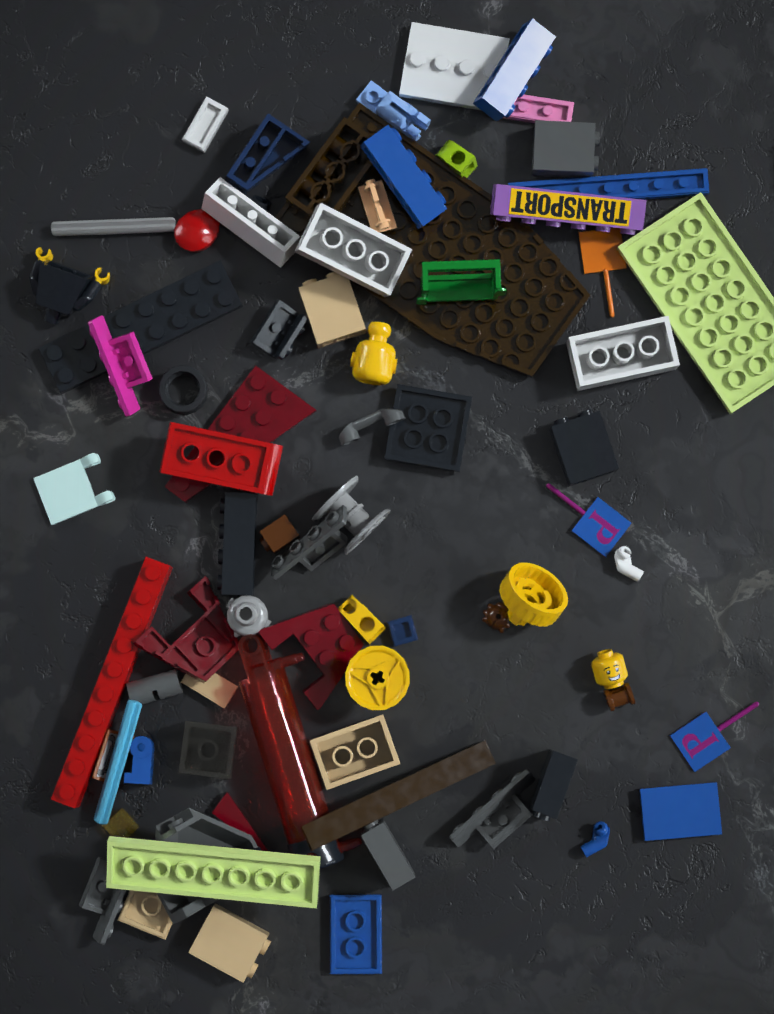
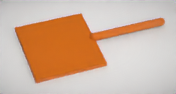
(601, 255)

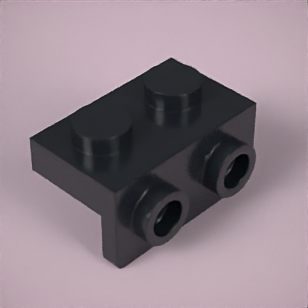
(279, 330)

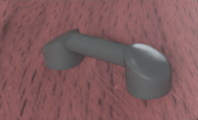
(350, 432)

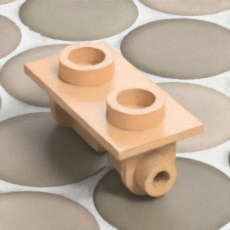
(377, 206)

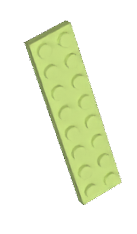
(213, 872)

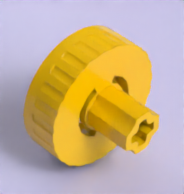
(532, 595)

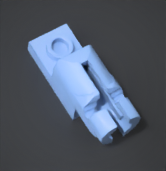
(393, 110)

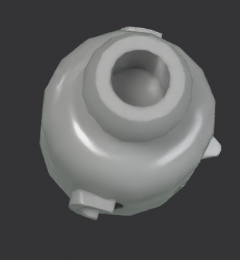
(247, 615)

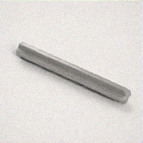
(113, 226)

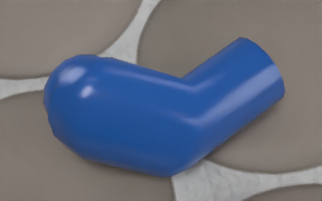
(599, 839)

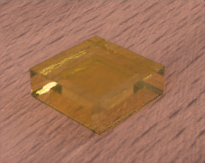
(121, 824)

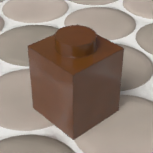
(278, 535)

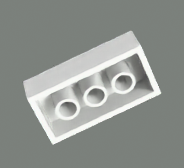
(353, 250)
(622, 353)

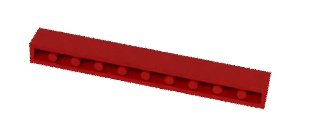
(111, 683)

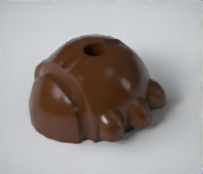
(490, 616)

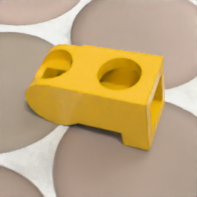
(361, 619)

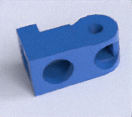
(143, 761)

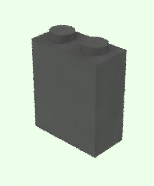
(564, 149)
(387, 854)

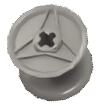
(358, 520)

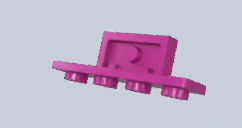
(123, 363)

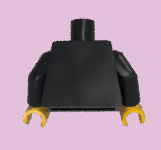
(62, 287)

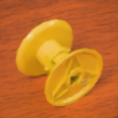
(379, 695)

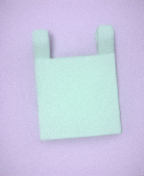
(68, 490)

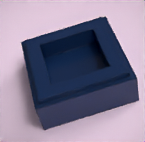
(402, 630)

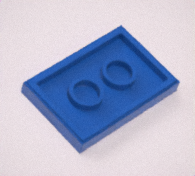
(680, 811)
(355, 933)

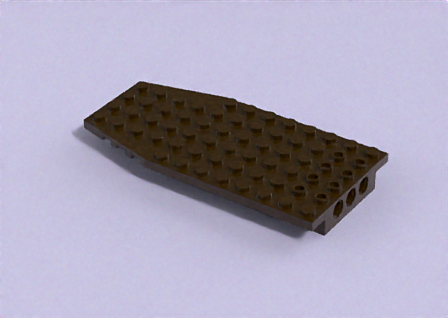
(507, 331)

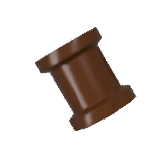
(619, 696)

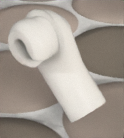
(624, 564)

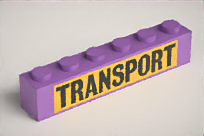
(567, 207)

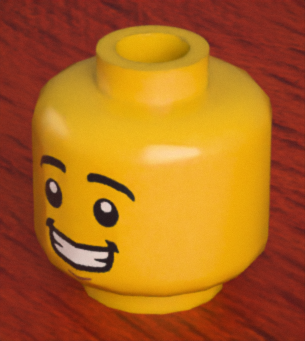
(609, 669)

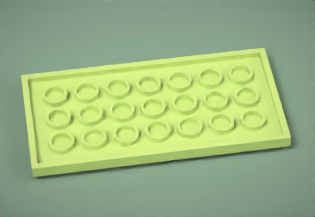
(711, 298)

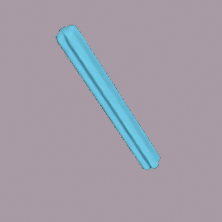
(117, 761)

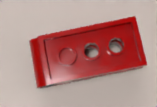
(244, 464)

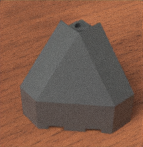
(199, 829)

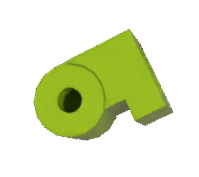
(457, 158)

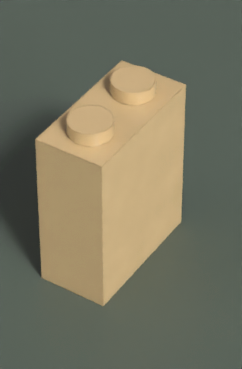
(332, 309)
(230, 943)

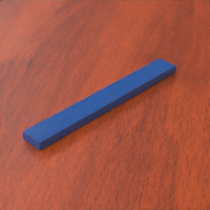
(634, 186)

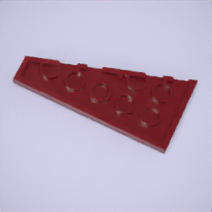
(257, 411)

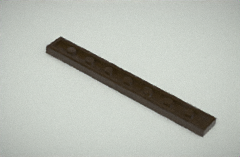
(397, 795)

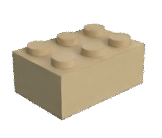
(354, 752)

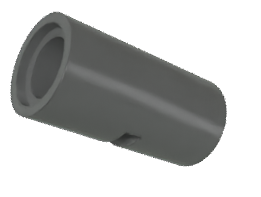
(155, 687)

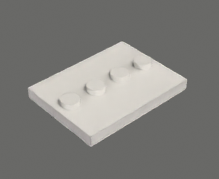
(449, 64)

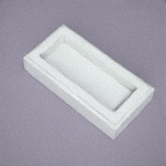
(205, 124)

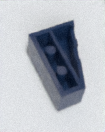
(264, 154)

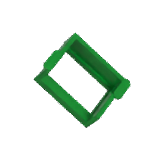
(460, 286)

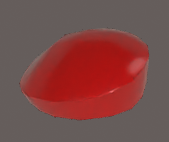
(196, 231)

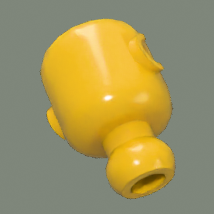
(374, 358)

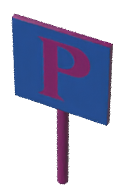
(599, 525)
(701, 739)

